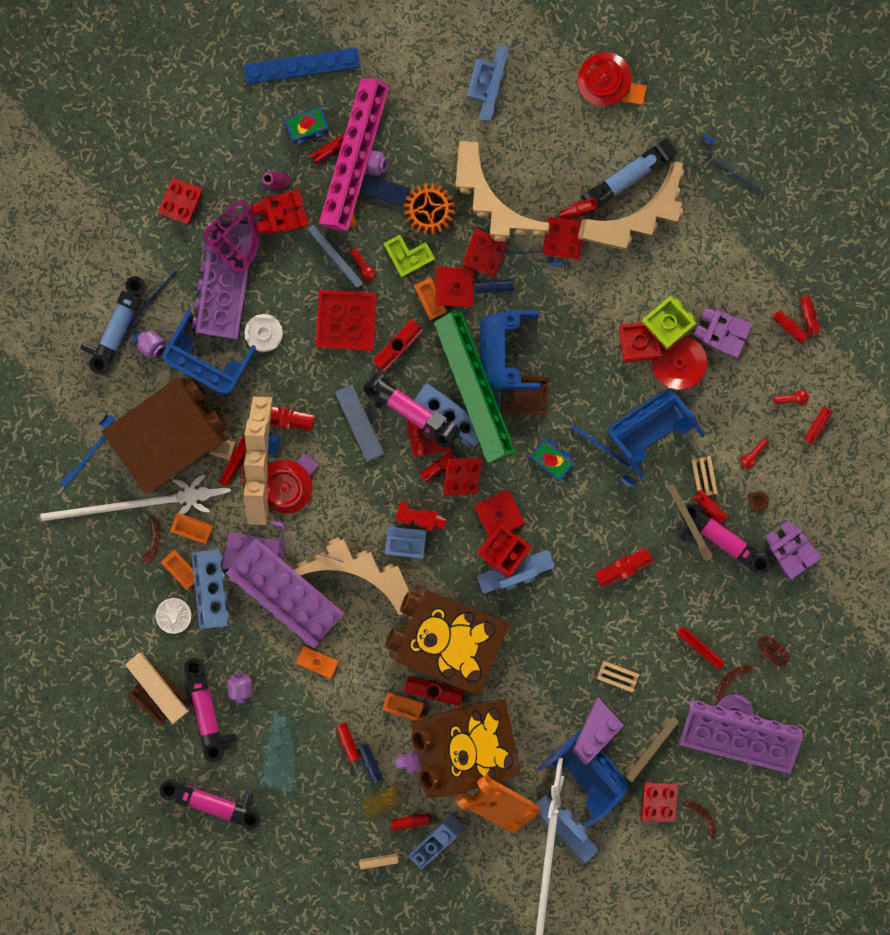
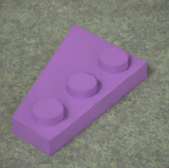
(238, 543)
(597, 731)

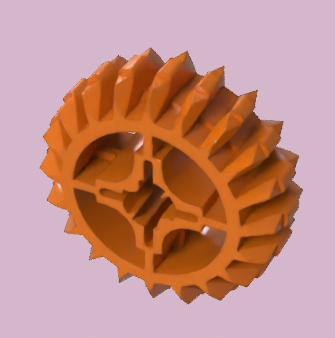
(420, 210)

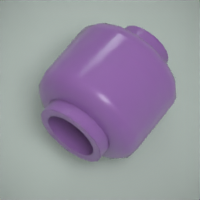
(376, 164)
(151, 344)
(239, 687)

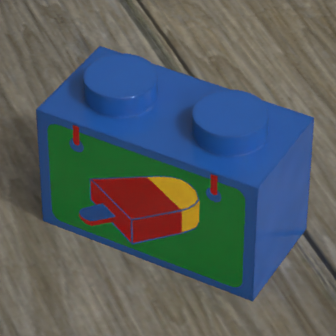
(307, 125)
(552, 459)

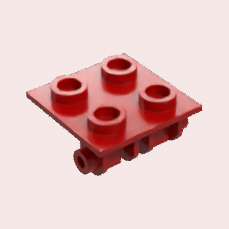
(180, 201)
(563, 238)
(484, 253)
(420, 444)
(461, 475)
(659, 802)

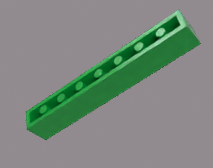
(474, 387)

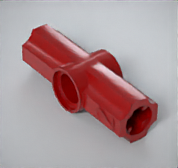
(406, 336)
(290, 419)
(624, 567)
(446, 693)

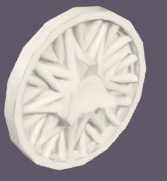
(173, 615)

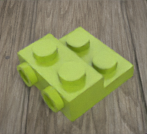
(669, 322)

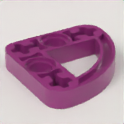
(222, 239)

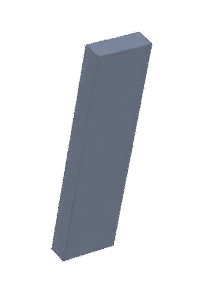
(335, 257)
(359, 423)

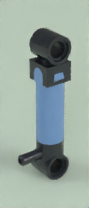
(631, 173)
(127, 305)

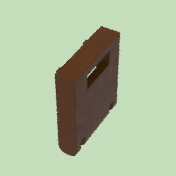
(528, 402)
(147, 703)

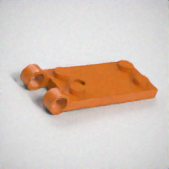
(499, 805)

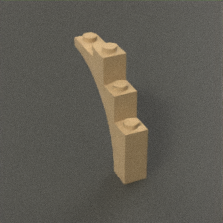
(485, 203)
(662, 207)
(256, 461)
(389, 581)

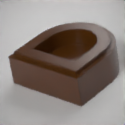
(758, 501)

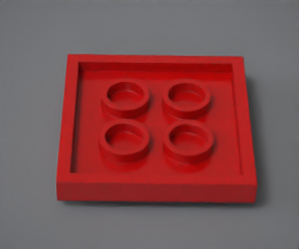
(346, 320)

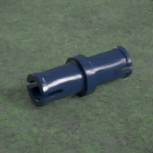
(494, 286)
(370, 764)

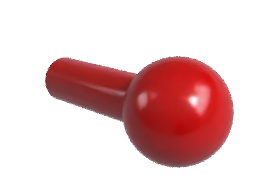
(367, 273)
(800, 397)
(748, 460)

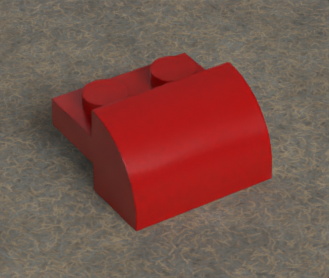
(503, 550)

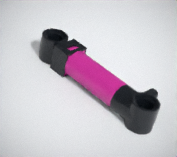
(430, 423)
(725, 540)
(204, 710)
(190, 796)

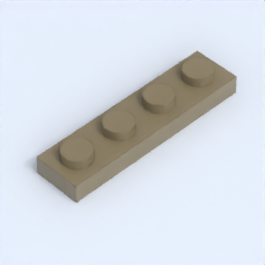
(655, 740)

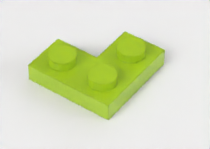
(406, 260)

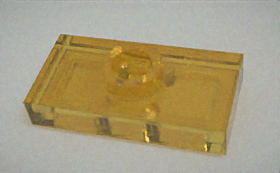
(380, 801)

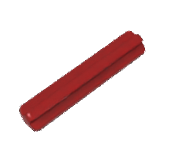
(233, 463)
(701, 648)

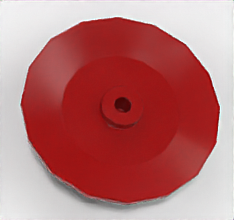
(604, 79)
(681, 364)
(288, 486)

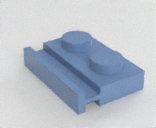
(405, 542)

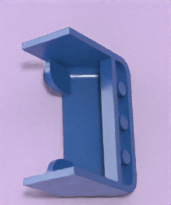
(493, 351)
(178, 356)
(650, 424)
(598, 778)

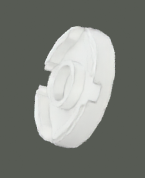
(263, 332)

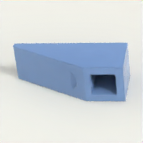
(436, 841)

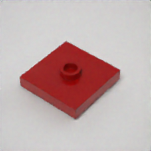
(454, 286)
(638, 343)
(501, 510)

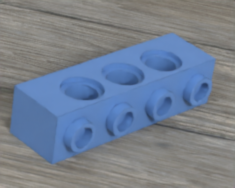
(429, 394)
(204, 598)

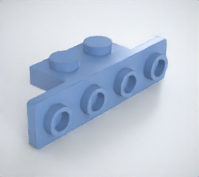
(486, 81)
(524, 572)
(569, 831)

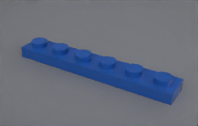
(301, 66)

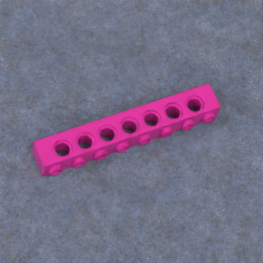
(354, 154)

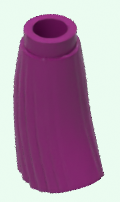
(275, 181)

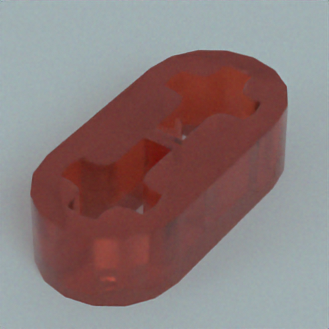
(770, 654)

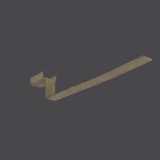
(704, 549)

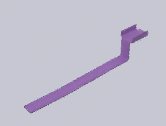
(280, 525)

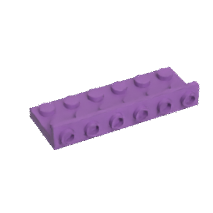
(220, 287)
(284, 593)
(741, 736)

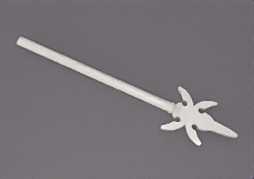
(190, 496)
(553, 813)

